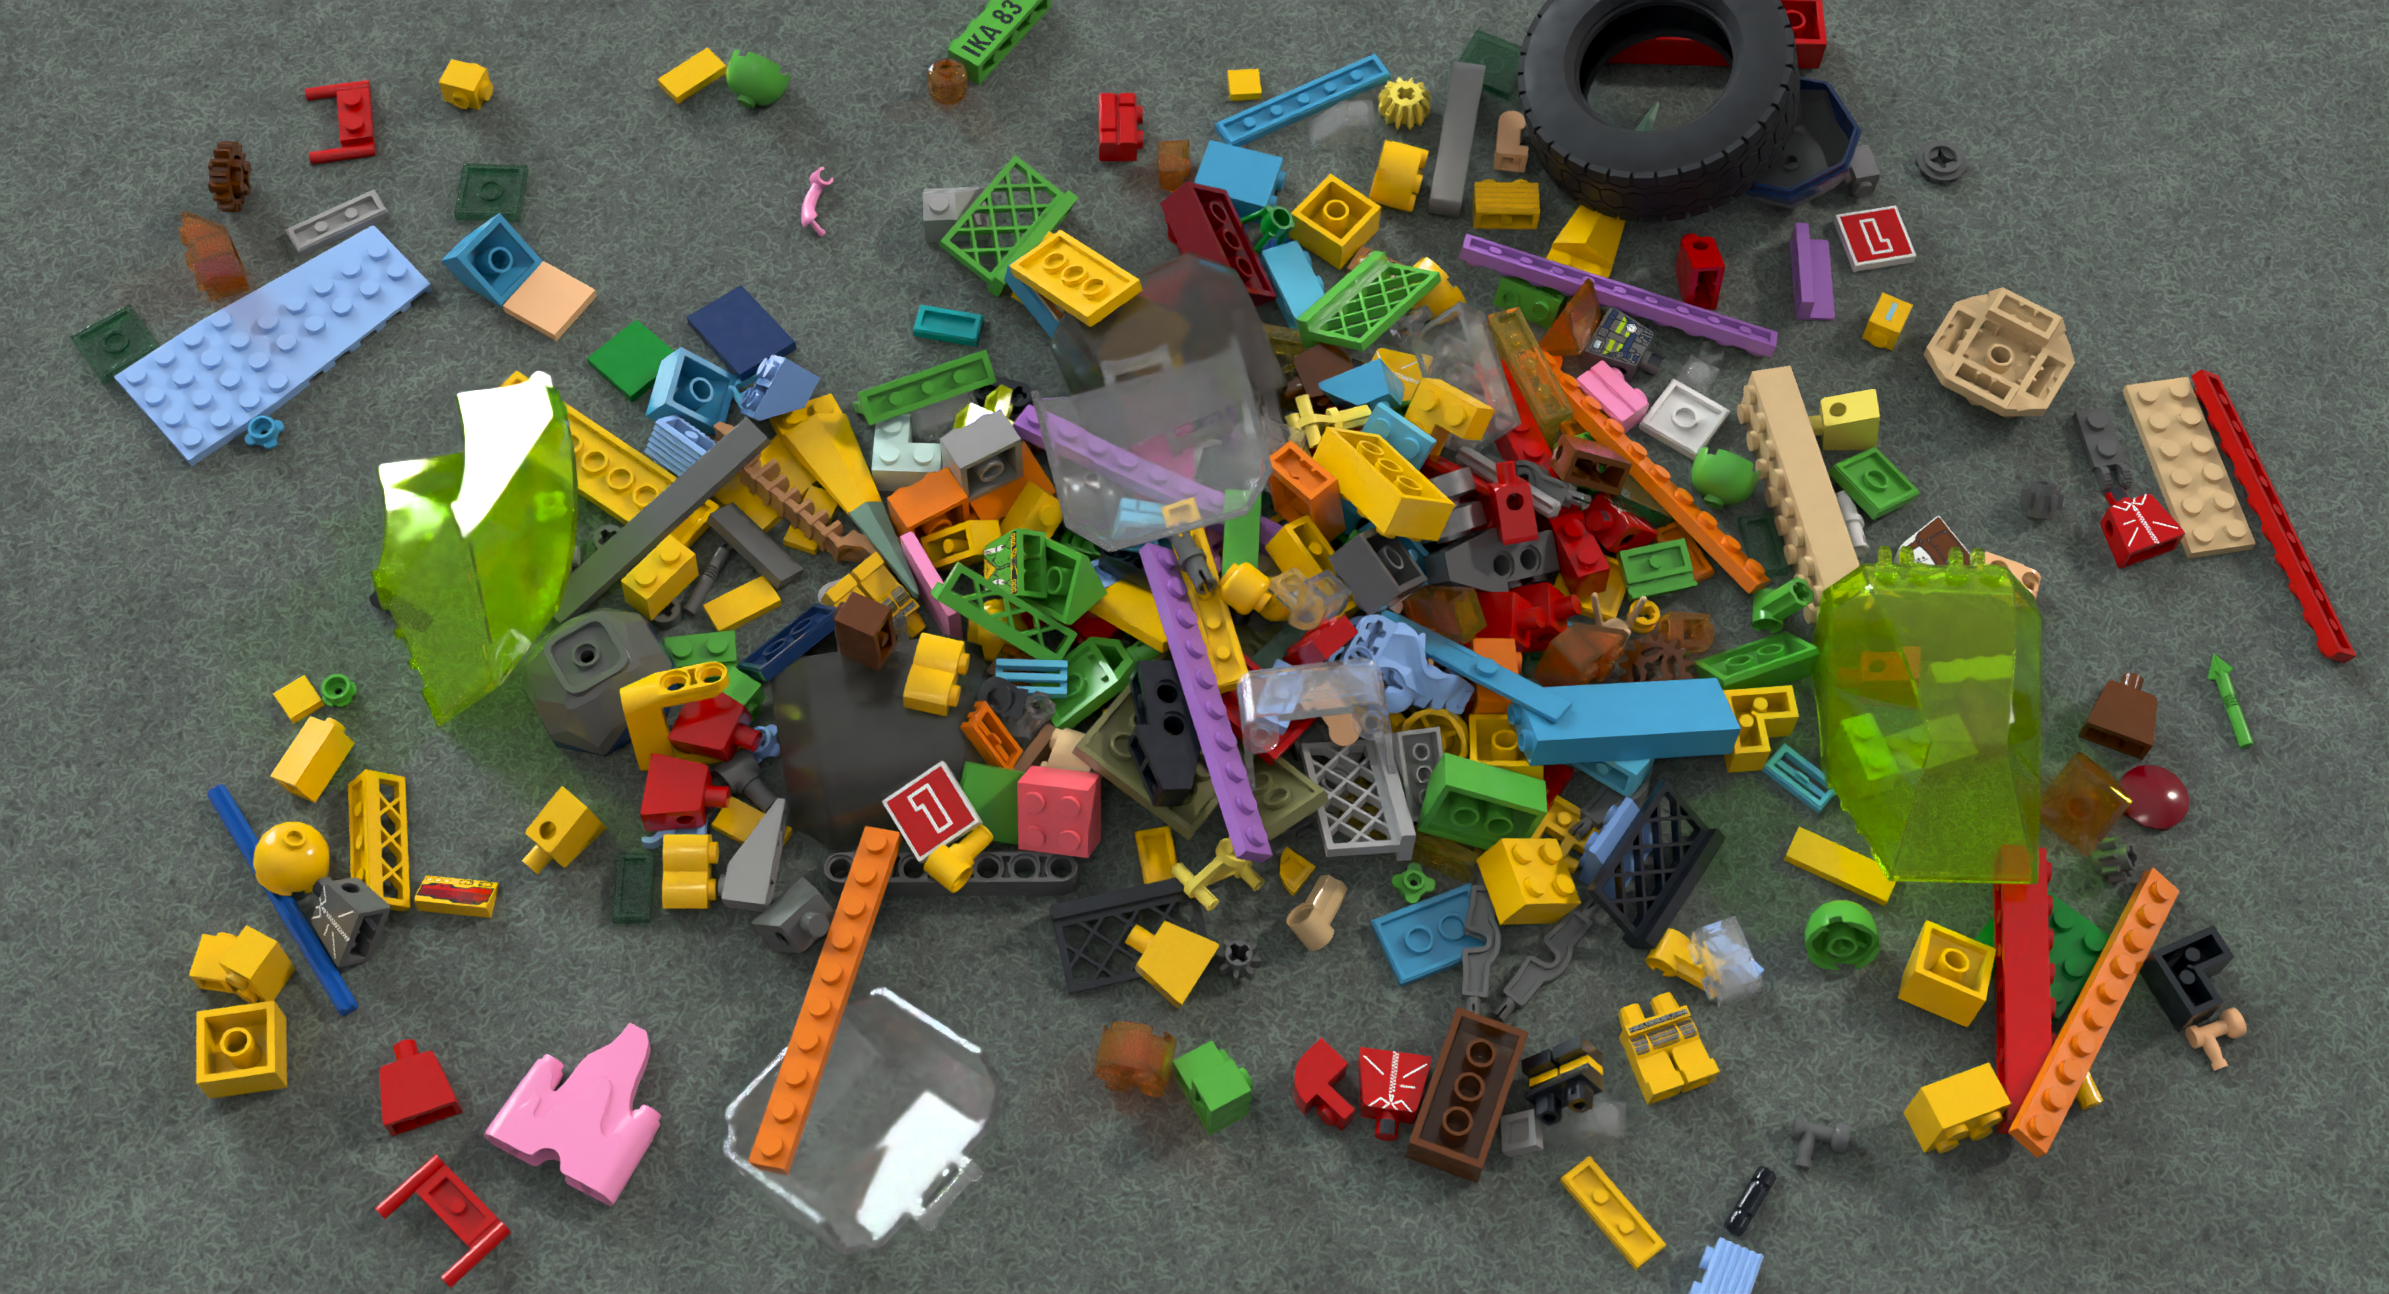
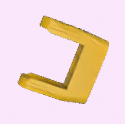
(645, 704)

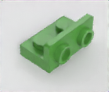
(1536, 303)

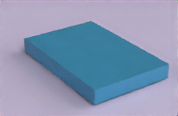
(1426, 935)

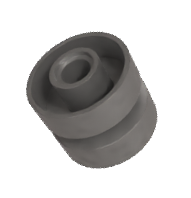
(1464, 515)

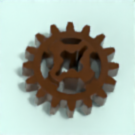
(229, 176)
(1664, 659)

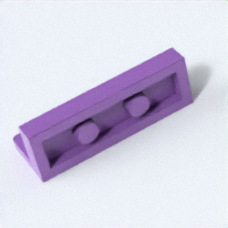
(1811, 276)

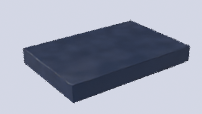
(740, 332)
(789, 643)

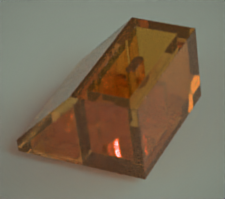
(213, 257)
(1580, 655)

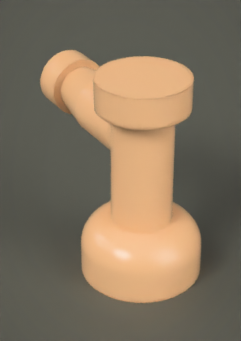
(2229, 1023)

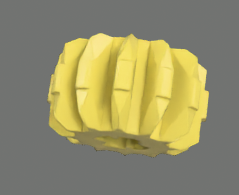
(1404, 103)

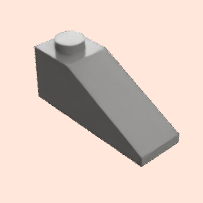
(755, 866)

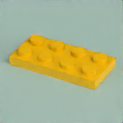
(1076, 278)

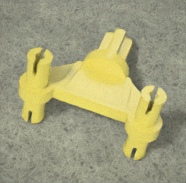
(1315, 424)
(1223, 866)

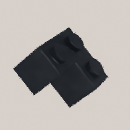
(2181, 976)

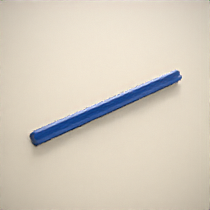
(286, 906)

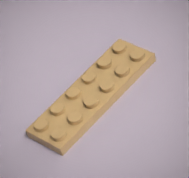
(2188, 467)

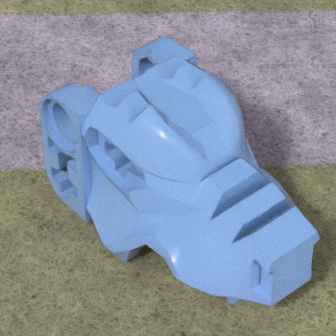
(1404, 666)

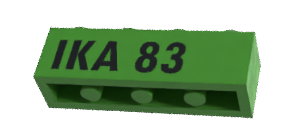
(995, 35)

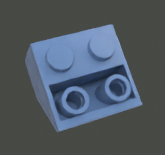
(778, 390)
(1602, 844)

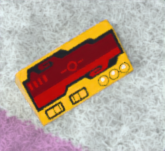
(456, 896)

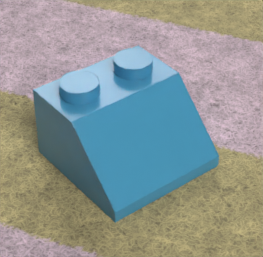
(692, 390)

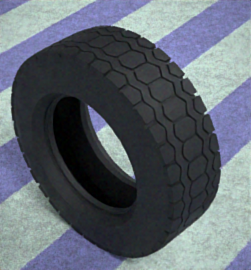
(1668, 168)

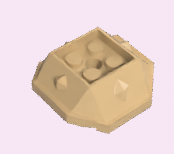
(2002, 353)

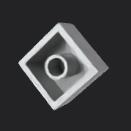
(983, 454)

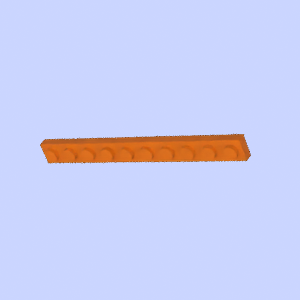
(1657, 483)
(825, 1002)
(2093, 1013)

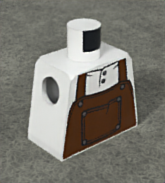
(1933, 544)

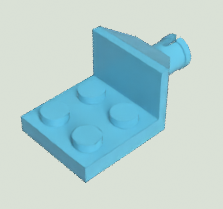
(1402, 436)

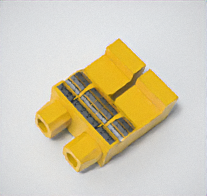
(877, 583)
(1665, 1049)

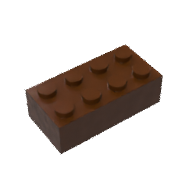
(1466, 1095)

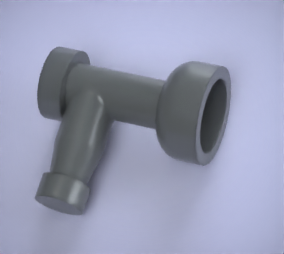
(1809, 1132)

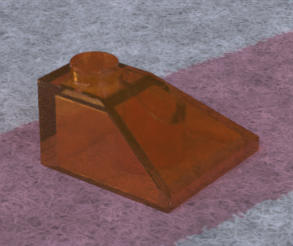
(2083, 803)

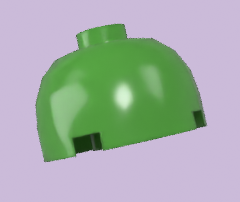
(755, 79)
(1723, 478)
(1845, 932)

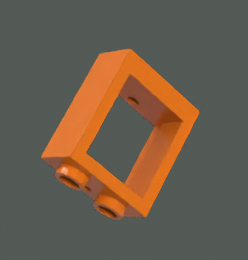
(1303, 488)

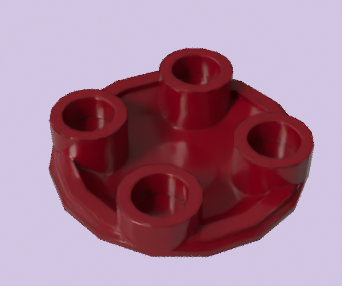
(2157, 797)

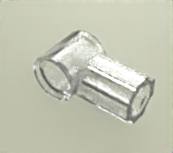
(1036, 713)

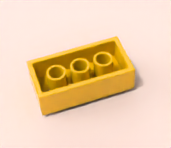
(1383, 485)

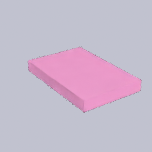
(926, 578)

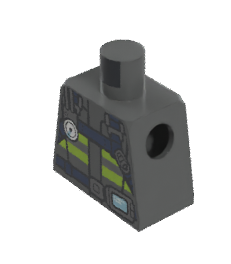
(1622, 345)

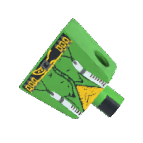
(1017, 563)

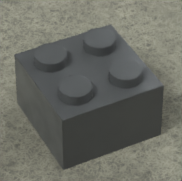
(1376, 570)

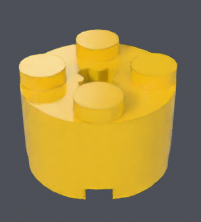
(1398, 175)

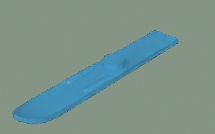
(1488, 673)

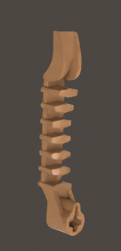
(773, 491)

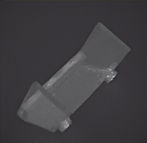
(1312, 692)

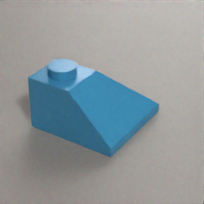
(493, 260)
(1365, 386)

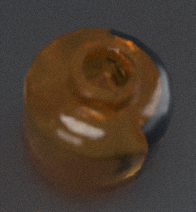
(947, 81)

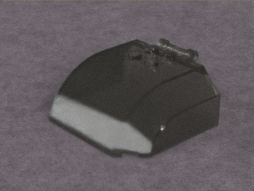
(1183, 304)
(855, 743)

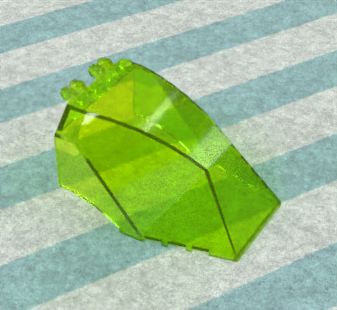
(480, 542)
(1934, 716)

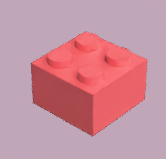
(1059, 811)

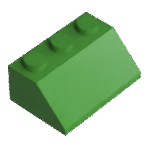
(1480, 803)

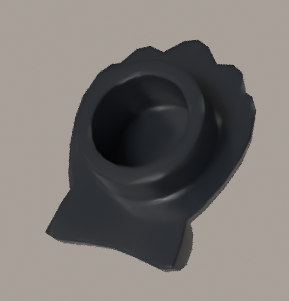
(1003, 697)

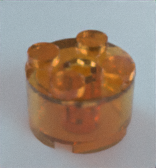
(1135, 1058)

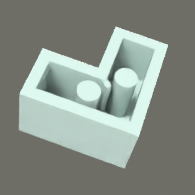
(897, 459)

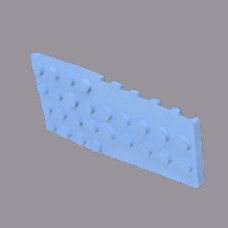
(270, 343)

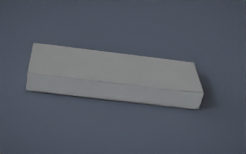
(337, 223)

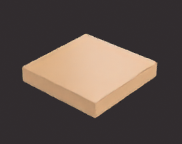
(549, 300)

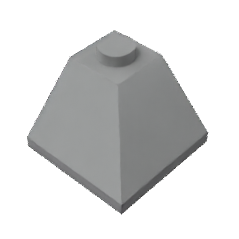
(945, 207)

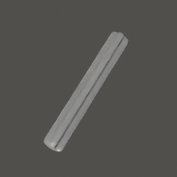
(1486, 469)

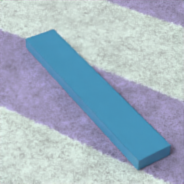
(1303, 101)

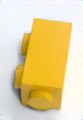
(313, 758)

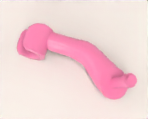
(808, 207)

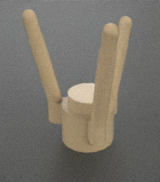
(1615, 622)

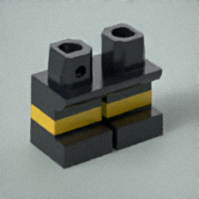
(1564, 1078)

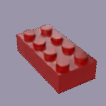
(1321, 642)

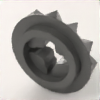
(1949, 155)

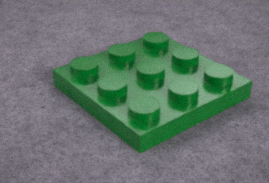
(2073, 952)

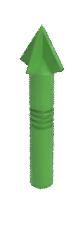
(2220, 672)

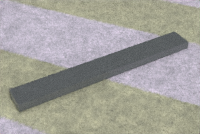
(660, 518)

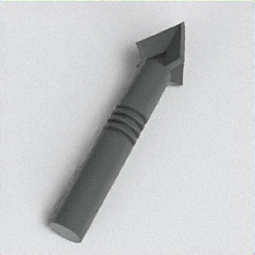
(709, 576)

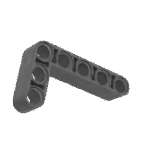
(1456, 139)

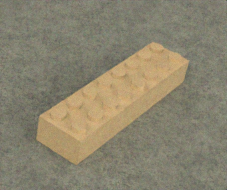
(1796, 482)

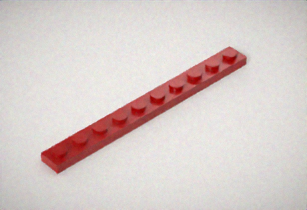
(2276, 523)

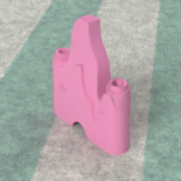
(586, 1120)

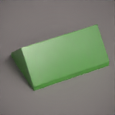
(1070, 584)
(1761, 663)

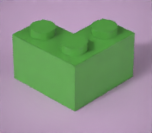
(1214, 1086)

